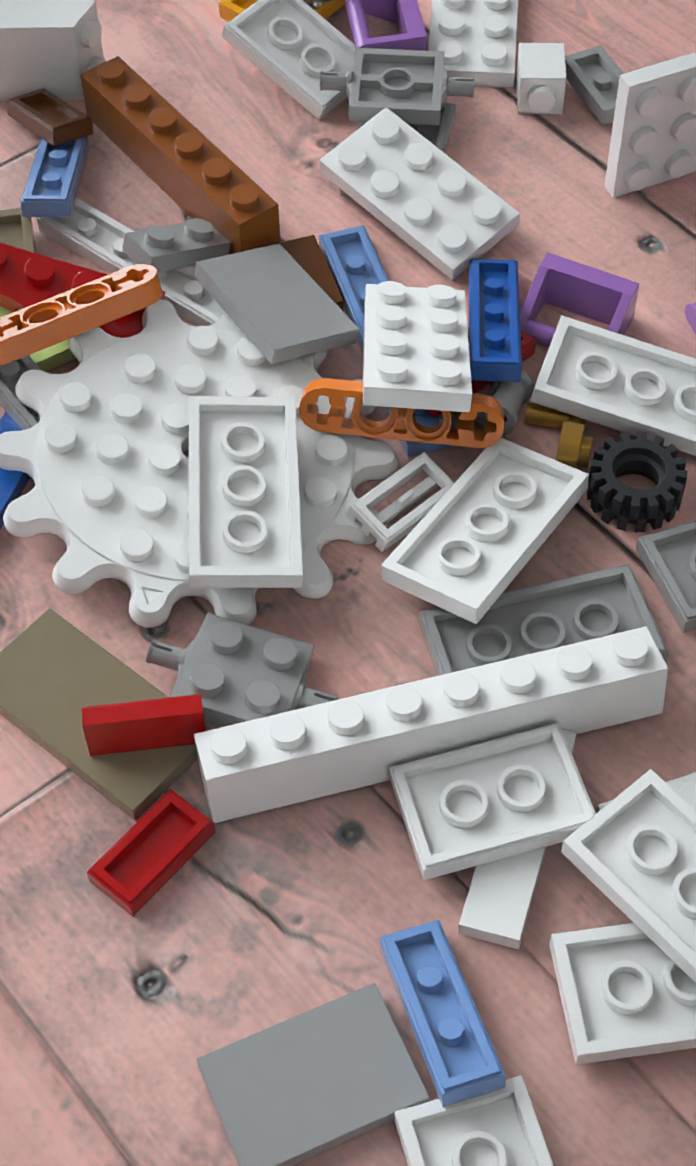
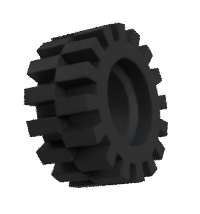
(643, 459)

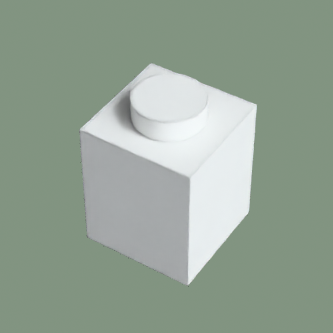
(540, 78)

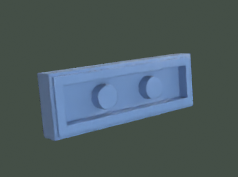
(54, 179)
(442, 1013)

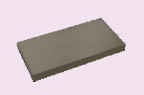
(45, 684)

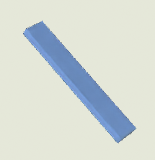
(354, 265)

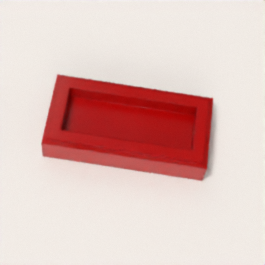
(143, 724)
(151, 852)

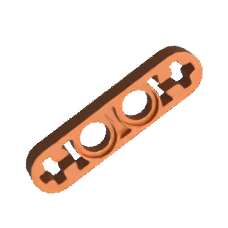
(77, 311)
(400, 423)

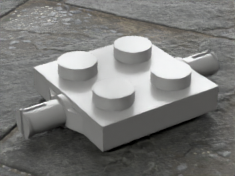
(404, 81)
(240, 671)

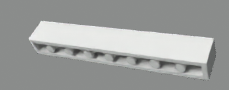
(361, 736)

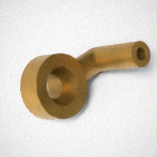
(573, 446)

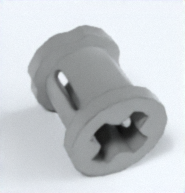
(511, 397)

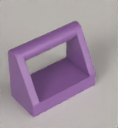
(401, 12)
(580, 291)

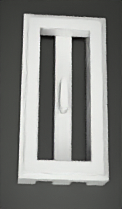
(375, 524)

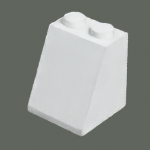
(48, 46)

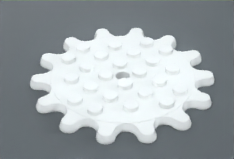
(117, 472)

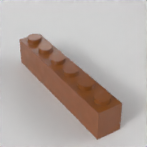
(179, 156)

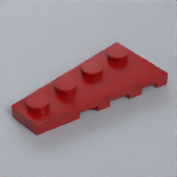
(32, 278)

